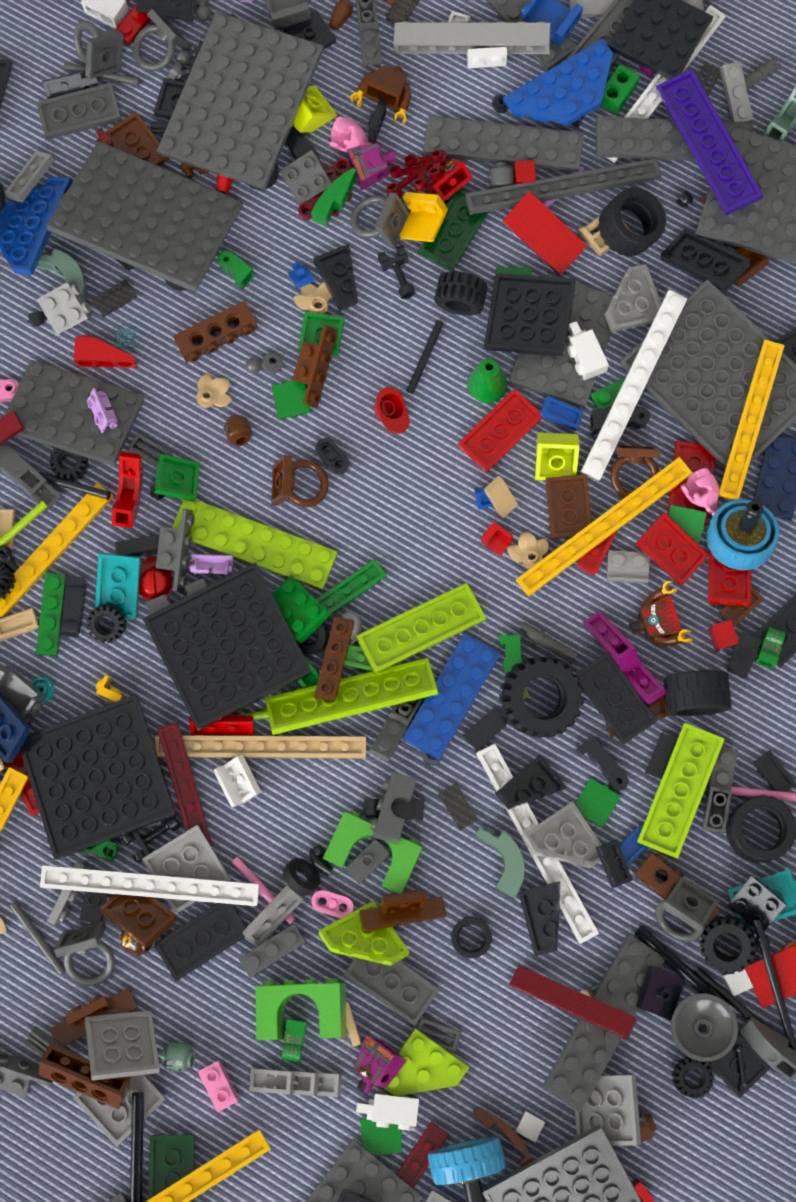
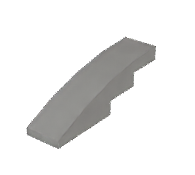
(295, 1082)

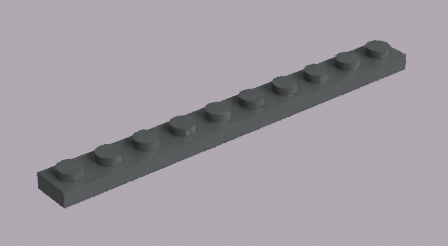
(564, 185)

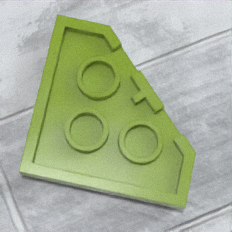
(349, 939)
(426, 1067)

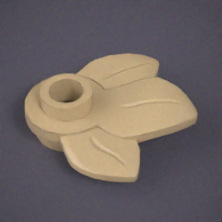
(313, 296)
(215, 389)
(527, 548)

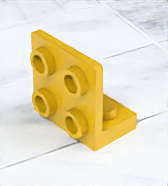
(424, 218)

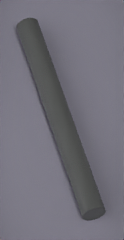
(111, 76)
(36, 936)

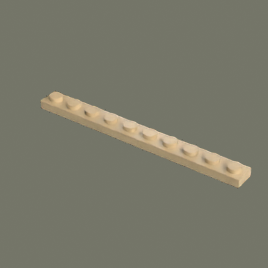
(271, 747)

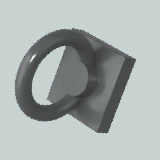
(167, 33)
(103, 51)
(389, 222)
(690, 906)
(80, 941)

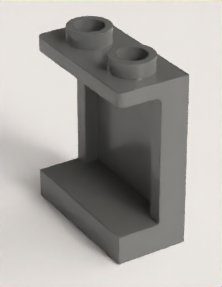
(287, 12)
(20, 693)

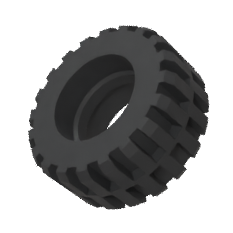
(568, 702)

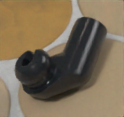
(7, 559)
(317, 861)

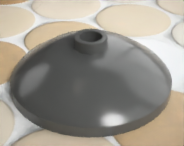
(719, 1024)

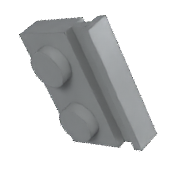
(627, 567)

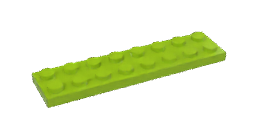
(259, 543)
(354, 696)

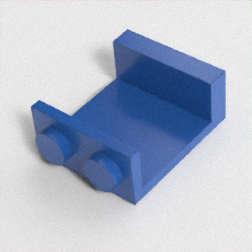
(558, 15)

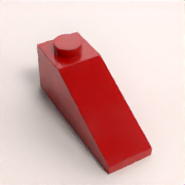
(96, 353)

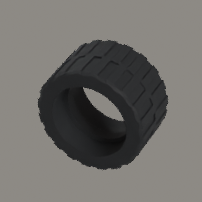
(646, 208)
(697, 693)
(779, 811)

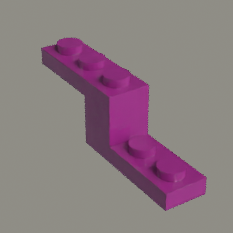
(625, 656)

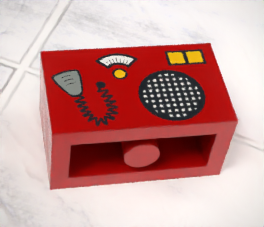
(452, 178)

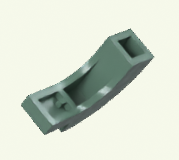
(785, 121)
(65, 265)
(512, 857)

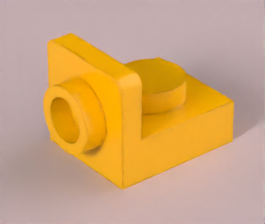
(109, 694)

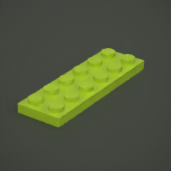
(420, 628)
(680, 790)

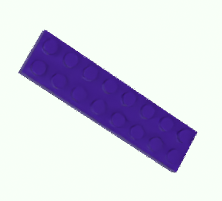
(709, 142)

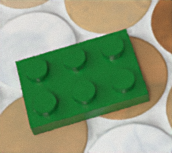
(299, 609)

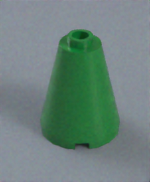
(487, 381)

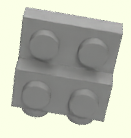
(65, 307)

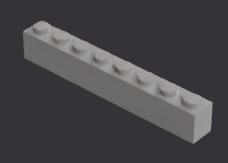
(461, 36)

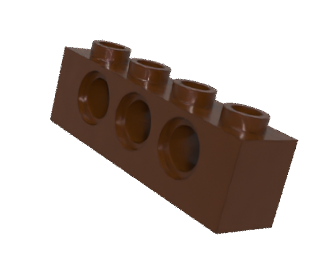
(219, 322)
(647, 871)
(75, 1074)

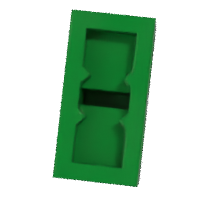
(620, 90)

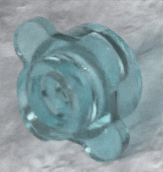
(129, 333)

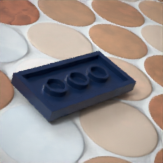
(778, 478)

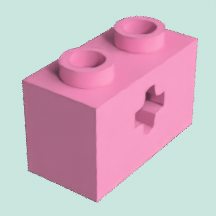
(218, 1085)

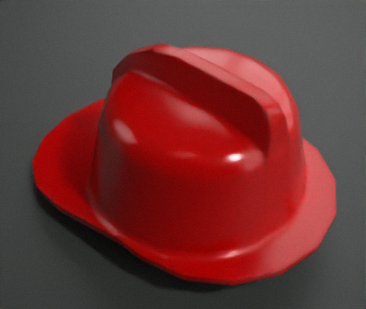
(392, 410)
(154, 581)

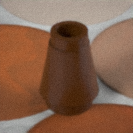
(340, 14)

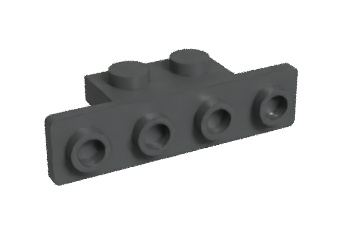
(174, 549)
(18, 1073)

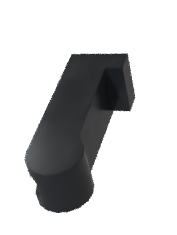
(638, 419)
(138, 546)
(73, 606)
(606, 764)
(410, 811)

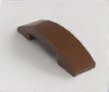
(489, 1119)

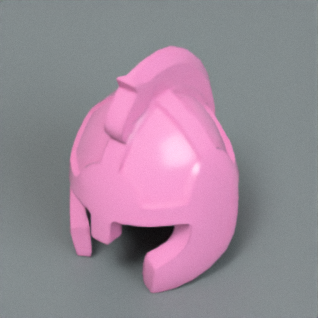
(347, 134)
(702, 490)

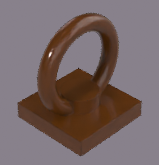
(632, 454)
(284, 480)

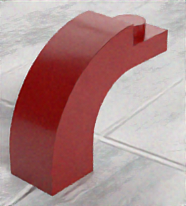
(129, 490)

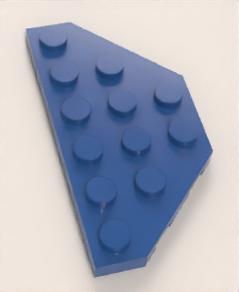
(565, 90)
(25, 224)

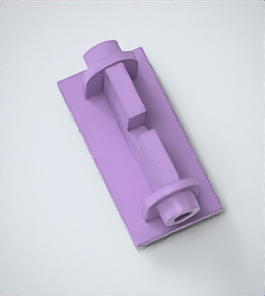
(98, 403)
(212, 564)

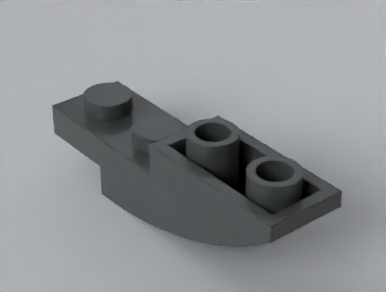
(368, 32)
(27, 477)
(394, 729)
(719, 791)
(770, 1047)

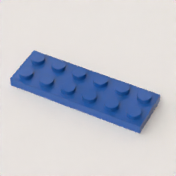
(457, 690)

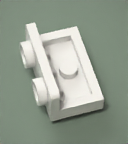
(487, 57)
(237, 781)

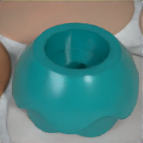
(46, 684)

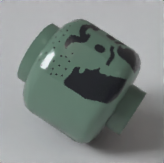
(178, 1057)

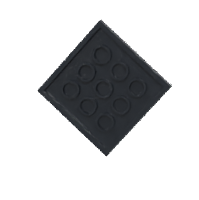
(660, 34)
(529, 314)

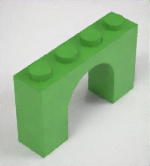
(353, 829)
(273, 998)

